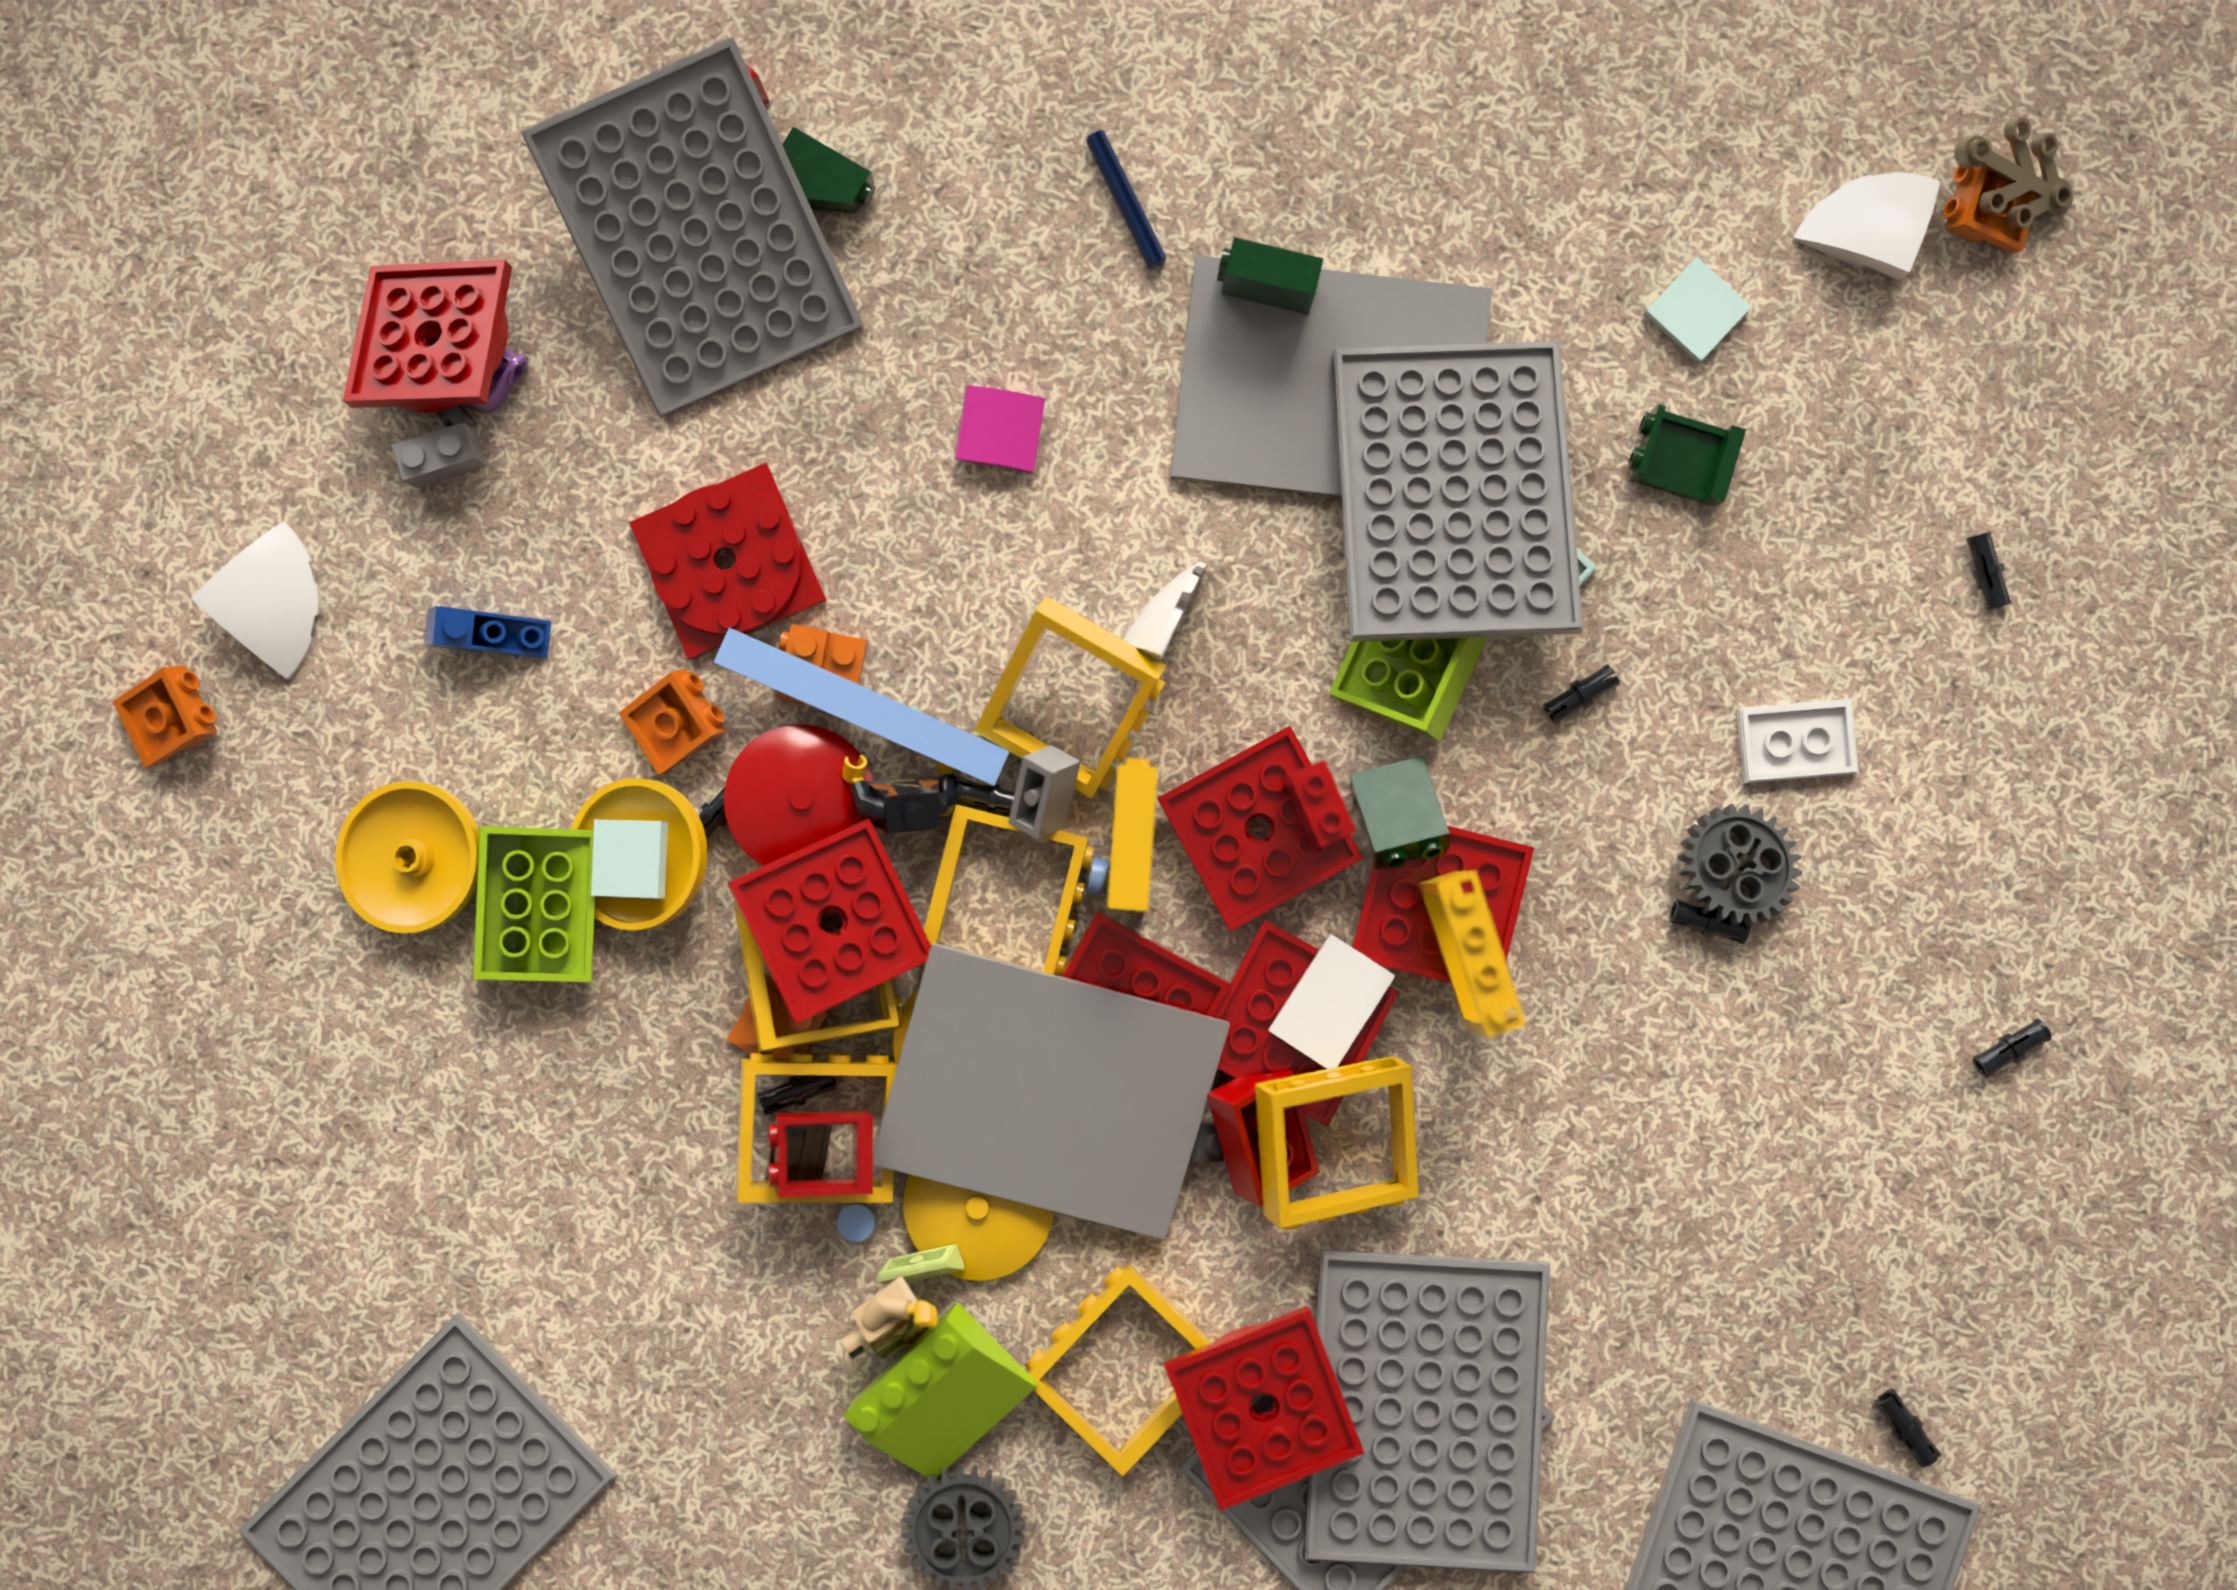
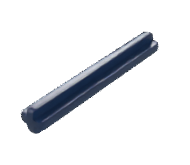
(1126, 199)

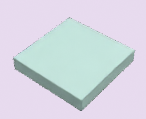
(1697, 310)
(629, 858)

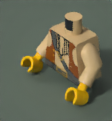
(889, 1321)

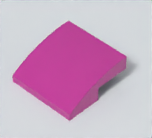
(999, 428)

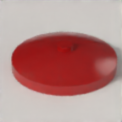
(790, 791)

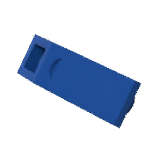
(486, 632)

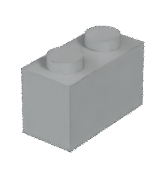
(439, 455)
(1044, 792)

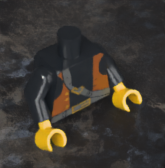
(903, 803)

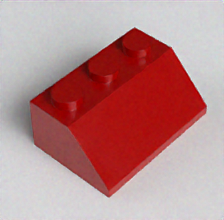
(1237, 1129)

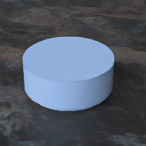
(1097, 876)
(856, 1222)

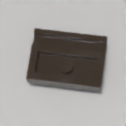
(805, 1152)

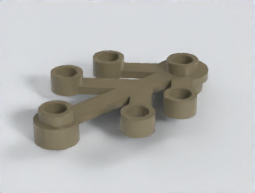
(2053, 192)

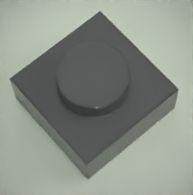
(455, 416)
(1207, 1144)

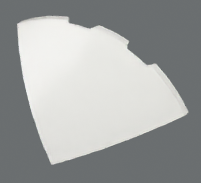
(1873, 222)
(267, 599)
(1162, 615)

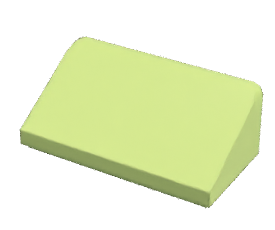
(922, 1265)

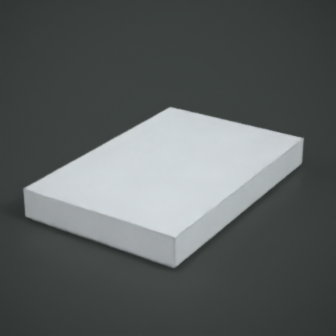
(1797, 741)
(1331, 1002)

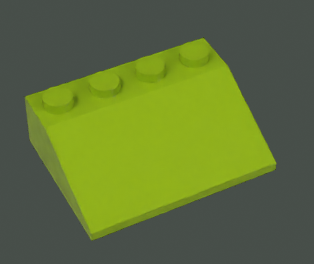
(1408, 680)
(534, 905)
(940, 1394)

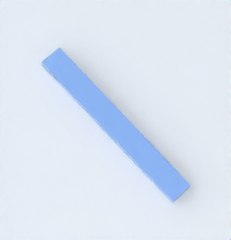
(861, 706)

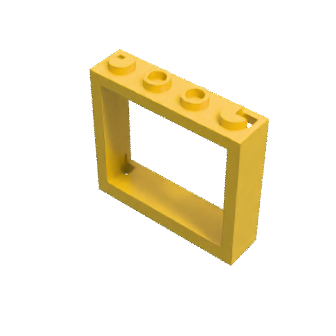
(1097, 642)
(1132, 835)
(949, 865)
(1471, 954)
(889, 1005)
(803, 1064)
(1325, 1084)
(1065, 1337)

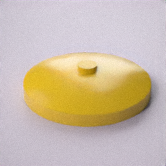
(686, 849)
(408, 857)
(990, 1231)

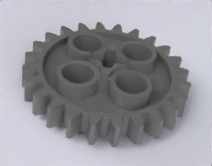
(1767, 887)
(997, 1526)

